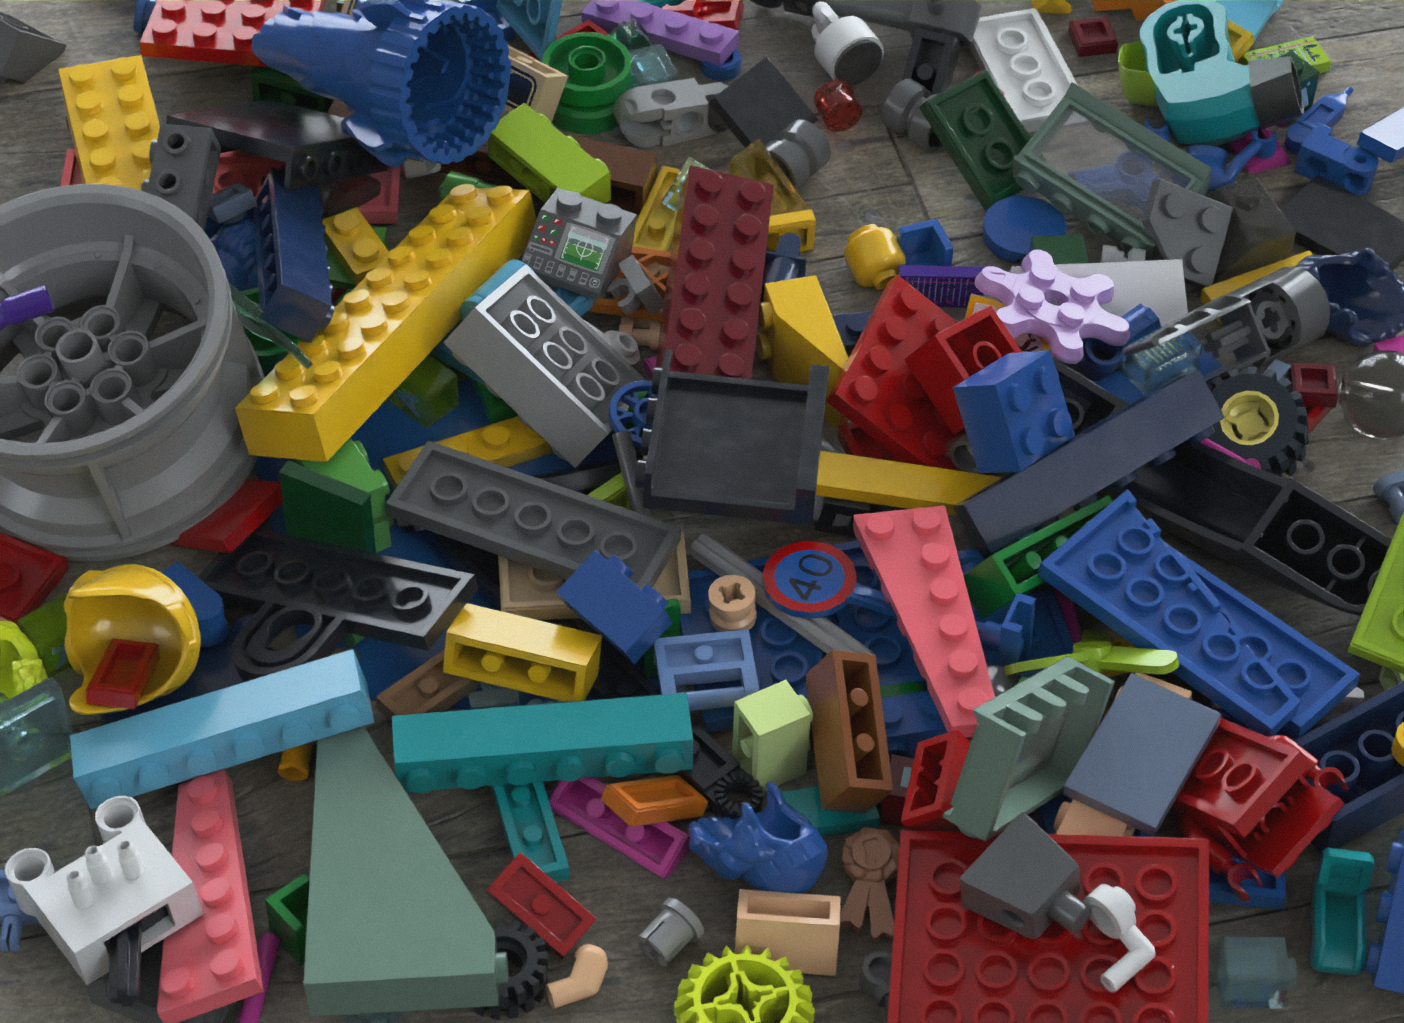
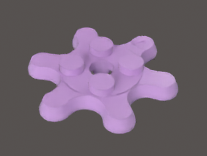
(1064, 325)

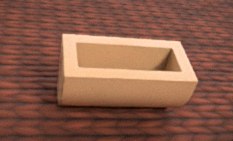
(790, 926)

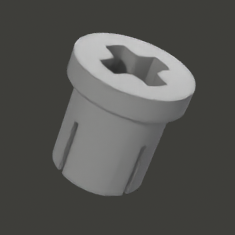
(670, 932)

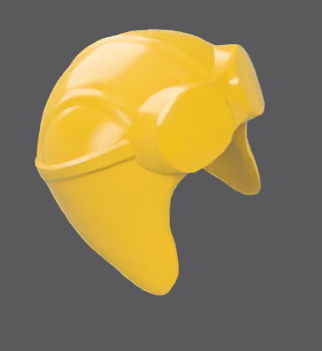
(134, 606)

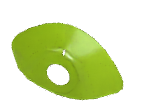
(1135, 81)

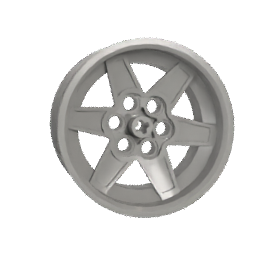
(133, 427)

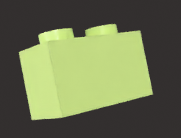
(772, 734)

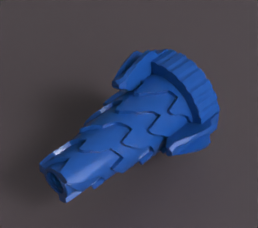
(413, 71)

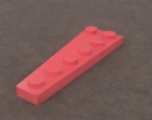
(929, 595)

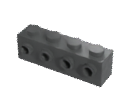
(184, 168)

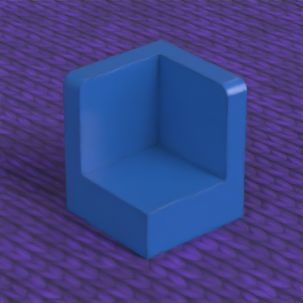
(925, 244)

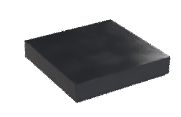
(760, 104)

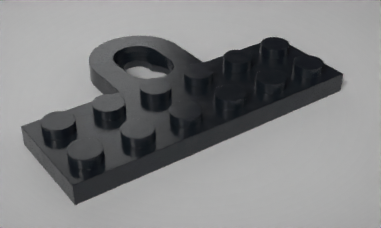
(334, 591)

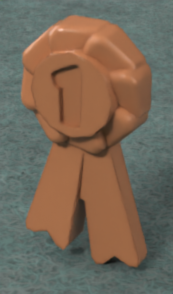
(870, 862)

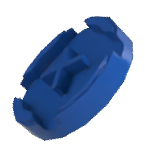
(1015, 220)

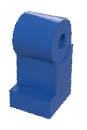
(1336, 161)
(206, 604)

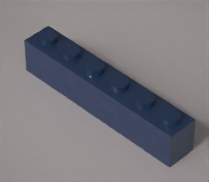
(292, 258)
(1090, 462)

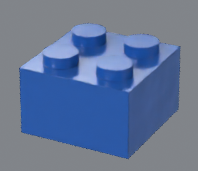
(1014, 412)

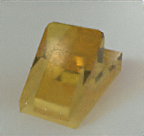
(759, 165)

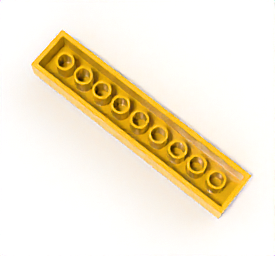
(386, 325)

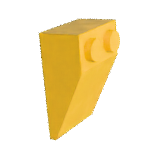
(800, 333)

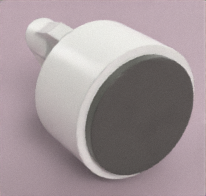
(845, 45)

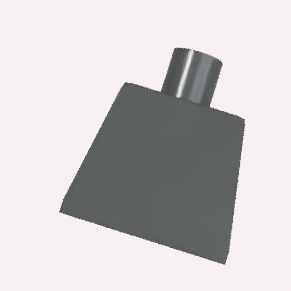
(1025, 882)

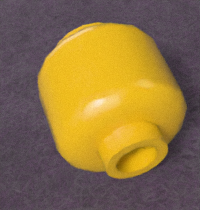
(873, 256)

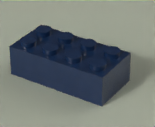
(1361, 749)

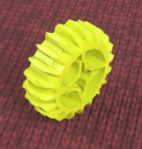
(757, 983)

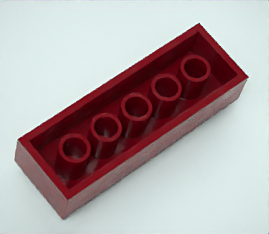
(715, 274)

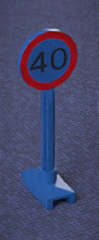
(820, 579)

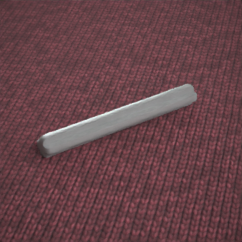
(816, 630)

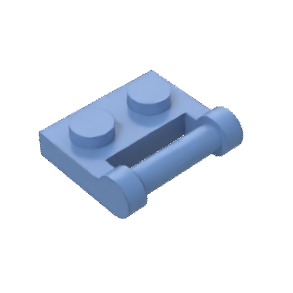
(707, 660)

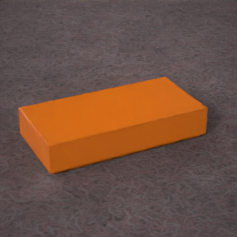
(654, 800)

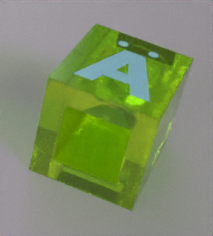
(427, 392)
(47, 631)

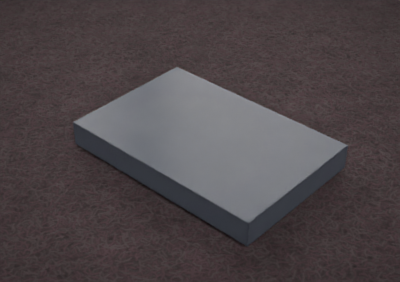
(1142, 754)

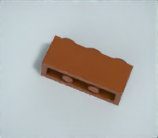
(849, 732)

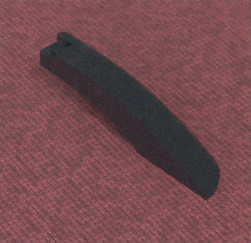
(1245, 513)

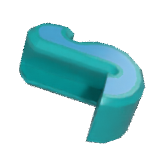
(1340, 911)

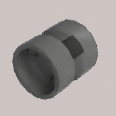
(903, 114)
(800, 151)

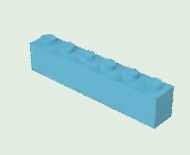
(221, 729)

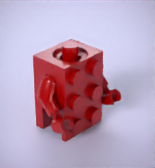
(1255, 803)

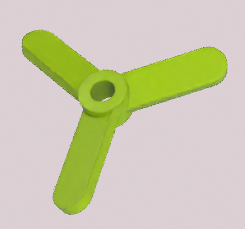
(1099, 654)

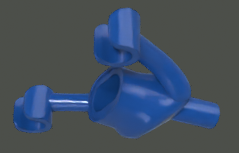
(1218, 157)

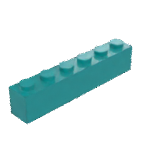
(542, 742)

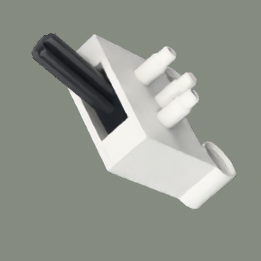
(108, 900)

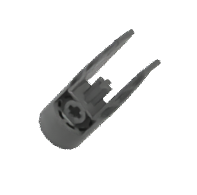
(1257, 321)

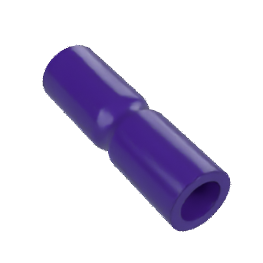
(25, 306)

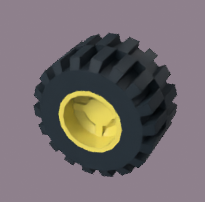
(1261, 420)

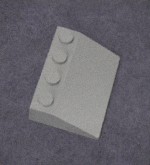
(544, 363)

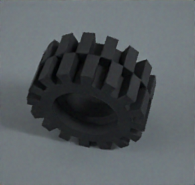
(533, 977)

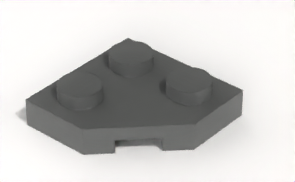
(1187, 229)

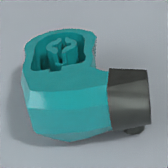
(1201, 86)

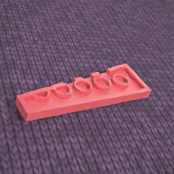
(216, 954)

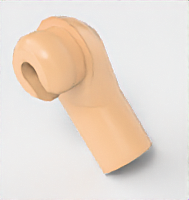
(584, 980)

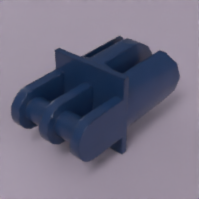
(784, 262)

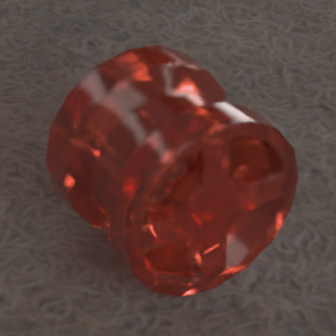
(837, 105)

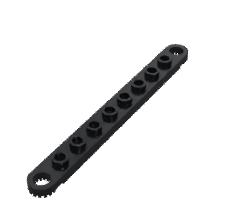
(714, 769)

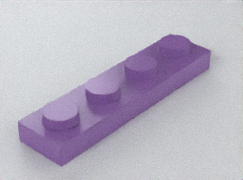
(671, 29)

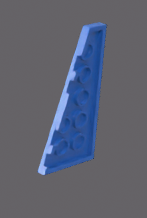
(1157, 601)

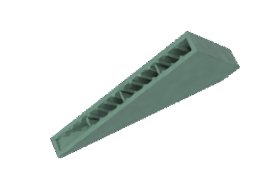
(384, 901)

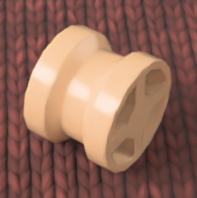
(740, 611)

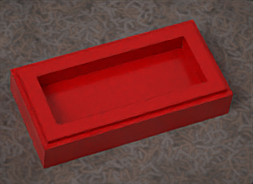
(122, 674)

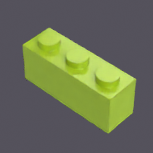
(546, 158)

